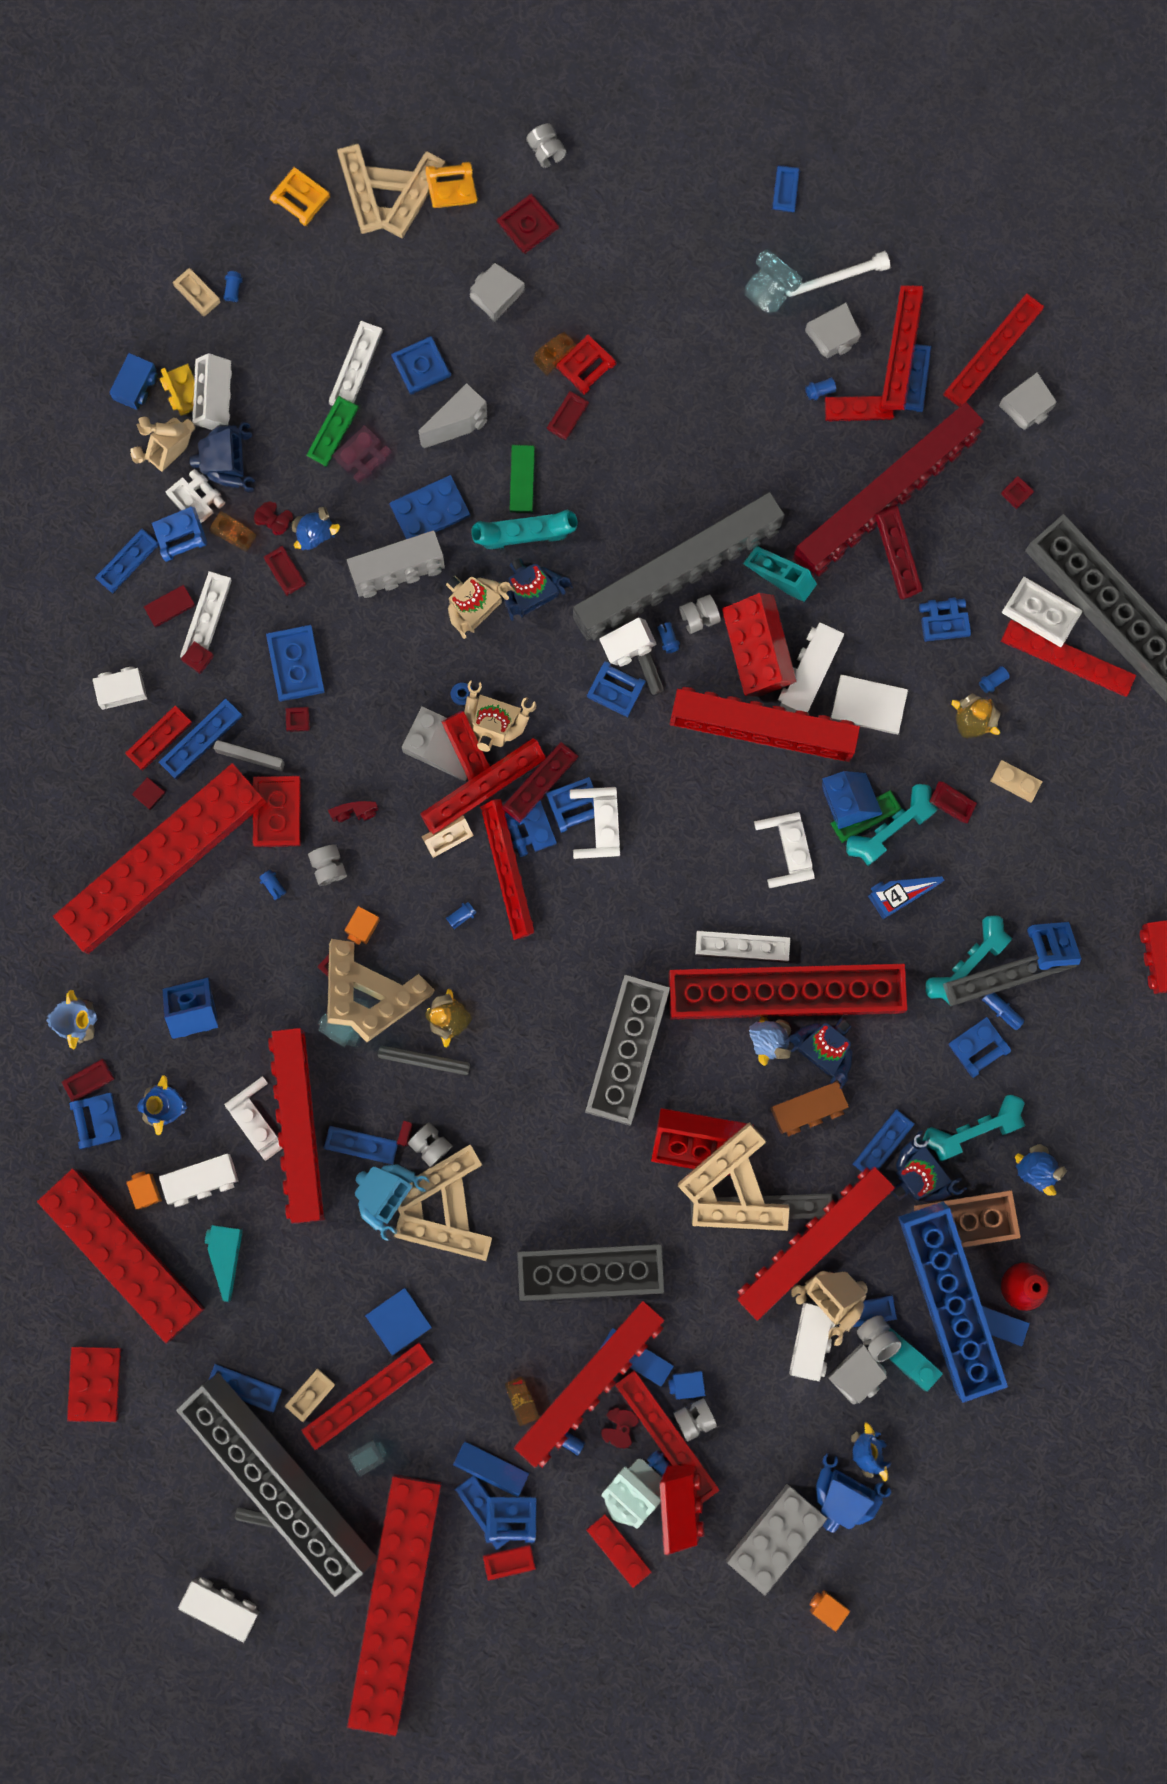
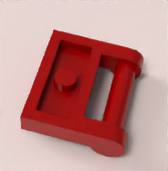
(580, 359)

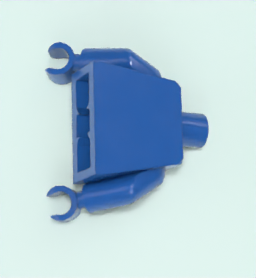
(845, 1499)

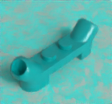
(524, 530)
(872, 848)
(993, 940)
(1008, 1120)

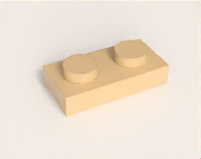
(196, 292)
(1016, 781)
(447, 837)
(310, 1395)

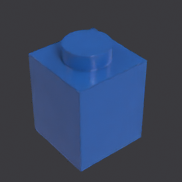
(687, 1385)

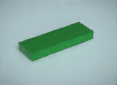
(332, 431)
(522, 479)
(888, 806)

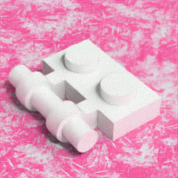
(185, 496)

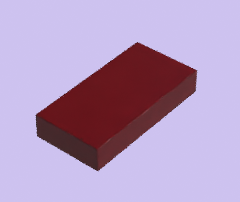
(567, 415)
(284, 570)
(169, 606)
(953, 802)
(88, 1080)

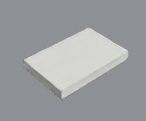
(1042, 611)
(869, 704)

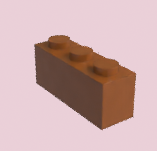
(809, 1108)

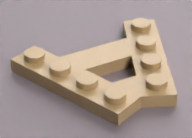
(362, 180)
(394, 998)
(751, 1210)
(455, 1235)

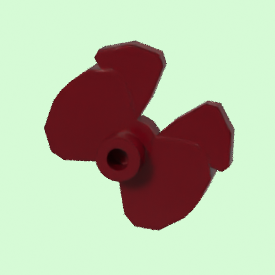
(265, 516)
(620, 1436)

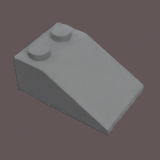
(456, 418)
(431, 744)

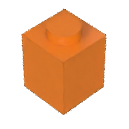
(361, 926)
(143, 1190)
(828, 1610)

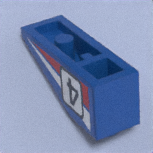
(899, 893)

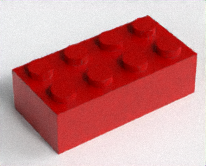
(759, 645)

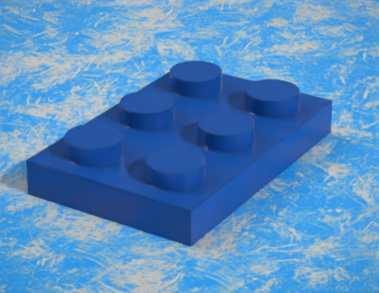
(430, 508)
(295, 663)

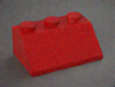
(681, 1508)

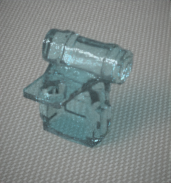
(772, 282)

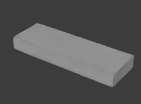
(249, 755)

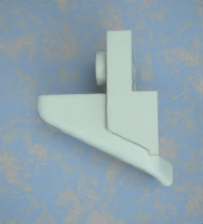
(633, 1494)

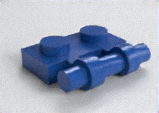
(944, 626)
(537, 828)

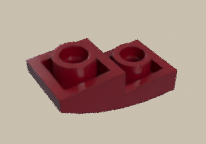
(362, 809)

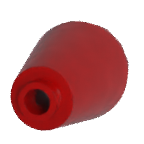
(1024, 1286)

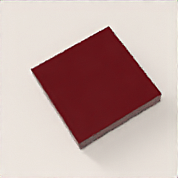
(527, 223)

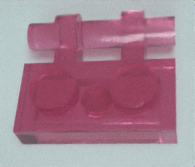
(356, 449)

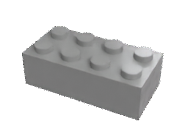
(396, 564)
(775, 1539)

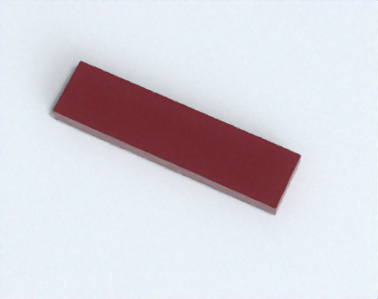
(898, 552)
(540, 782)

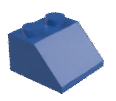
(850, 798)
(189, 1008)

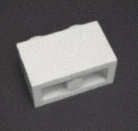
(628, 642)
(119, 688)

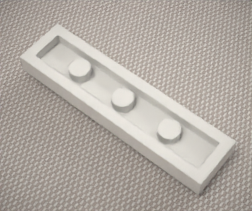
(356, 362)
(207, 611)
(742, 946)

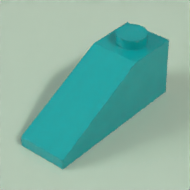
(782, 573)
(224, 1252)
(915, 1365)

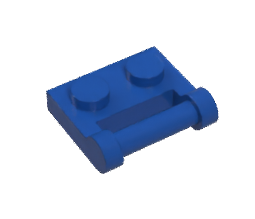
(178, 526)
(612, 695)
(561, 802)
(1061, 942)
(973, 1041)
(103, 1119)
(511, 1511)

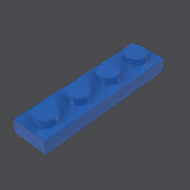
(200, 739)

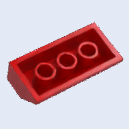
(690, 1138)

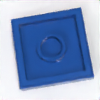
(420, 365)
(398, 1321)

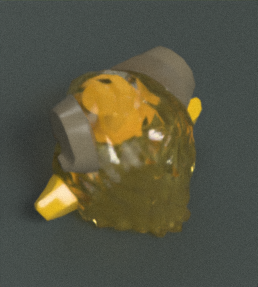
(976, 716)
(447, 1017)

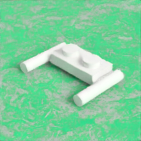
(605, 822)
(794, 847)
(252, 1121)

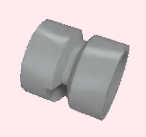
(545, 144)
(700, 614)
(327, 865)
(438, 1147)
(877, 1336)
(695, 1419)

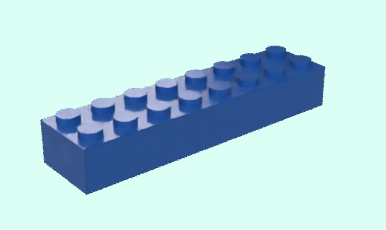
(953, 1301)

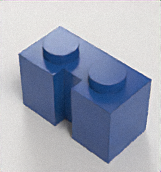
(133, 382)

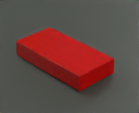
(509, 1562)

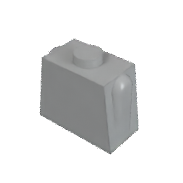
(496, 290)
(834, 331)
(1029, 402)
(858, 1375)

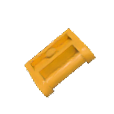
(305, 191)
(451, 192)

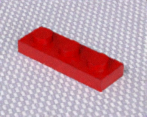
(856, 409)
(158, 738)
(465, 744)
(618, 1550)

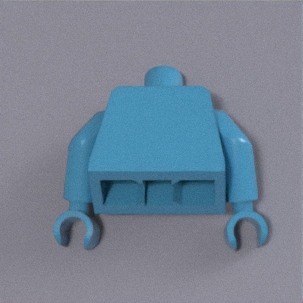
(382, 1193)

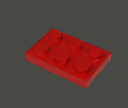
(280, 817)
(94, 1384)

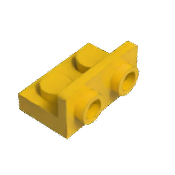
(181, 385)

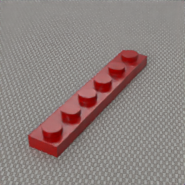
(902, 348)
(993, 350)
(1069, 659)
(483, 786)
(507, 869)
(367, 1396)
(663, 1430)

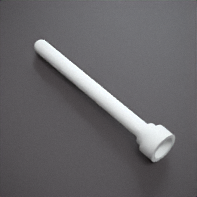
(878, 262)

